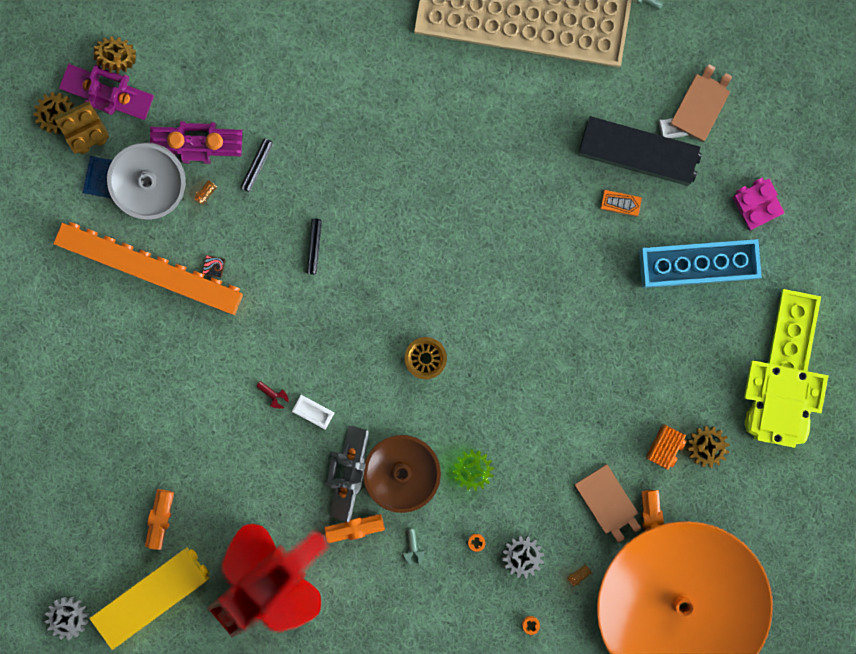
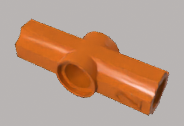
(651, 509)
(159, 519)
(354, 528)

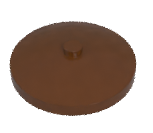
(402, 473)

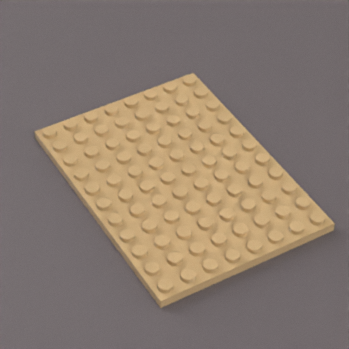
(555, 28)

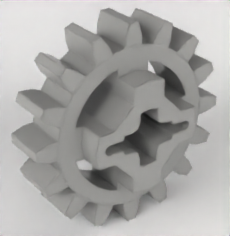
(535, 560)
(70, 625)

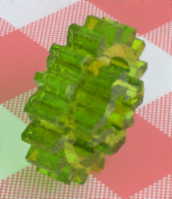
(476, 461)

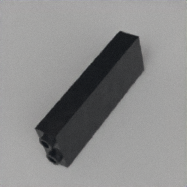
(640, 151)

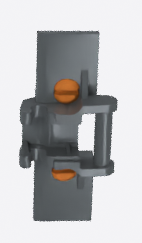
(350, 484)

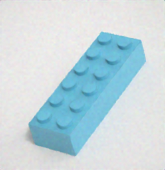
(700, 263)

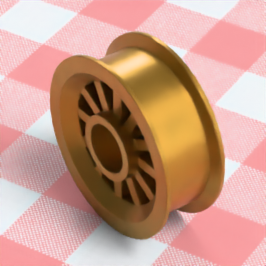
(413, 346)

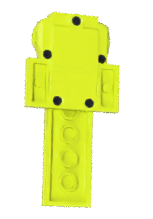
(783, 387)

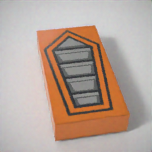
(621, 203)

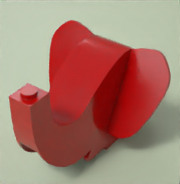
(267, 582)

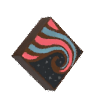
(213, 266)

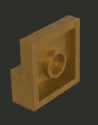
(82, 128)

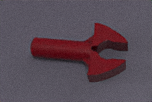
(272, 394)

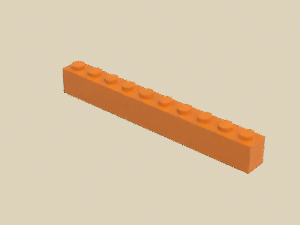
(147, 268)

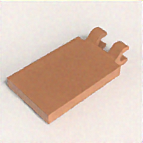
(701, 104)
(608, 502)

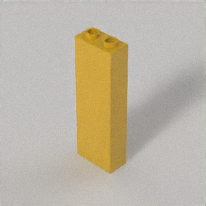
(150, 597)

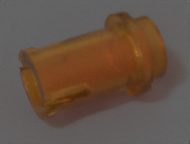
(205, 192)
(579, 575)

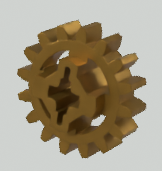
(114, 54)
(56, 105)
(707, 439)

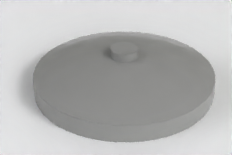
(146, 180)

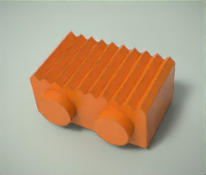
(666, 447)

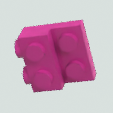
(758, 203)

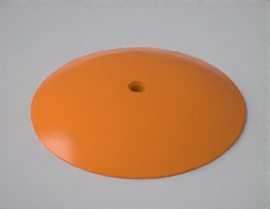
(693, 564)

